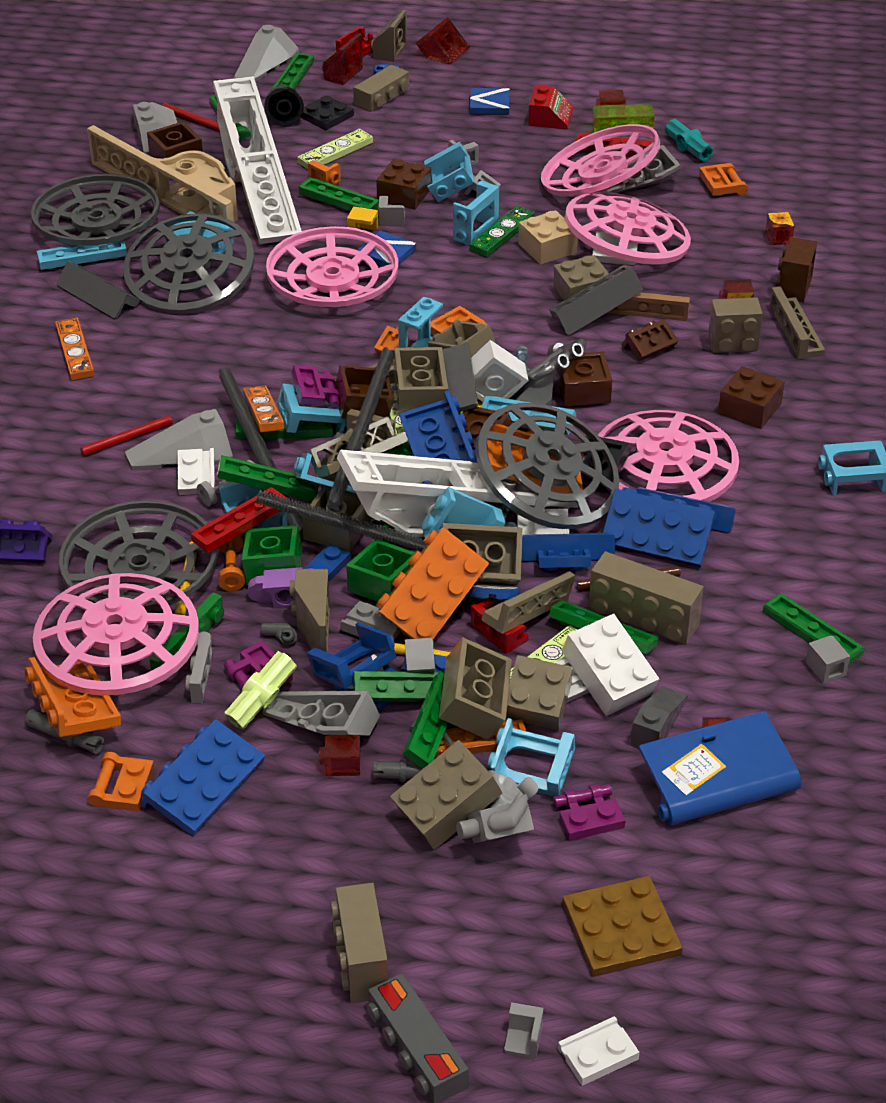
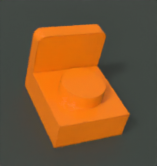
(324, 173)
(389, 339)

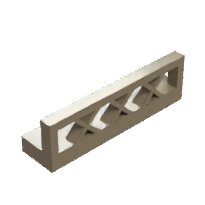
(794, 330)
(381, 446)
(529, 603)

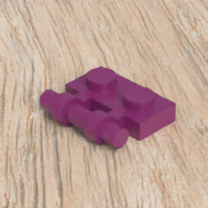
(315, 387)
(252, 660)
(589, 819)

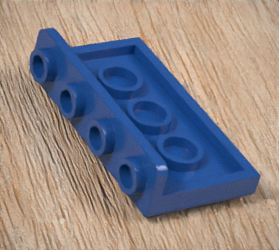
(439, 431)
(660, 526)
(202, 777)

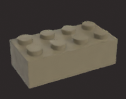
(645, 597)

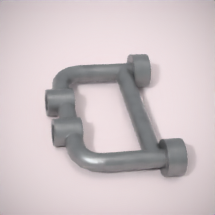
(557, 359)

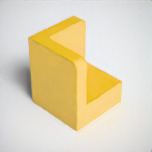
(363, 218)

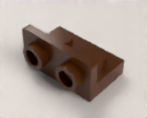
(650, 339)

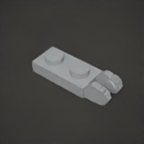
(200, 668)

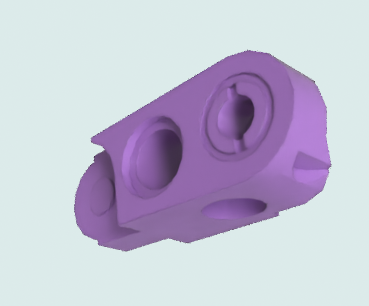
(273, 587)

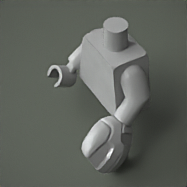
(507, 813)

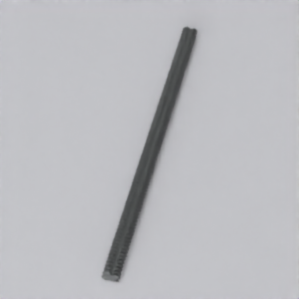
(362, 424)
(251, 431)
(340, 521)

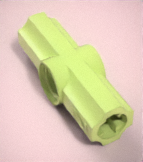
(260, 690)

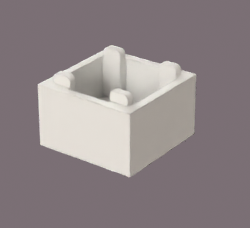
(497, 372)

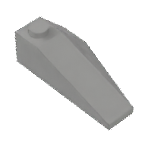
(266, 52)
(197, 431)

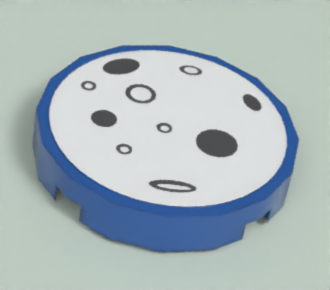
(497, 591)

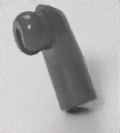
(281, 631)

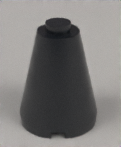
(283, 105)

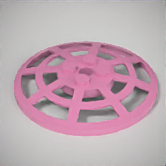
(605, 165)
(629, 219)
(332, 272)
(680, 454)
(114, 637)

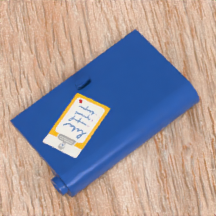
(719, 768)

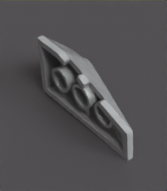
(659, 169)
(326, 711)

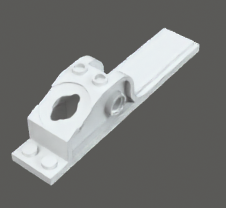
(257, 165)
(395, 485)

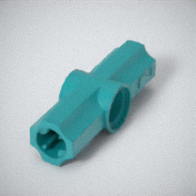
(689, 140)

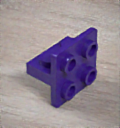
(23, 541)

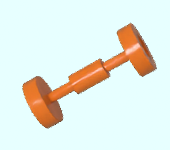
(231, 577)

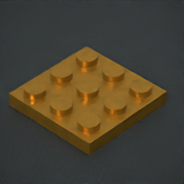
(621, 926)

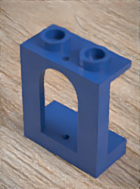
(335, 667)

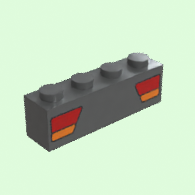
(418, 1039)

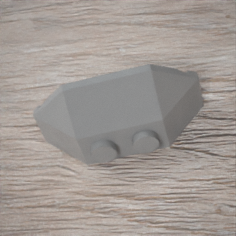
(149, 118)

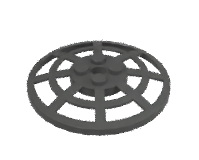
(95, 216)
(183, 268)
(550, 472)
(135, 551)

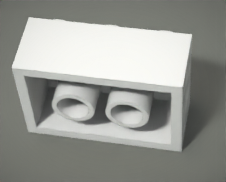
(610, 664)

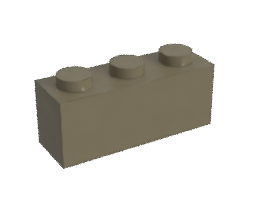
(381, 88)

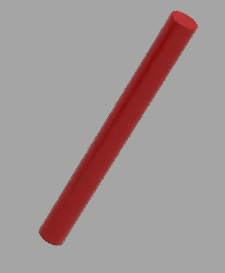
(193, 117)
(126, 435)

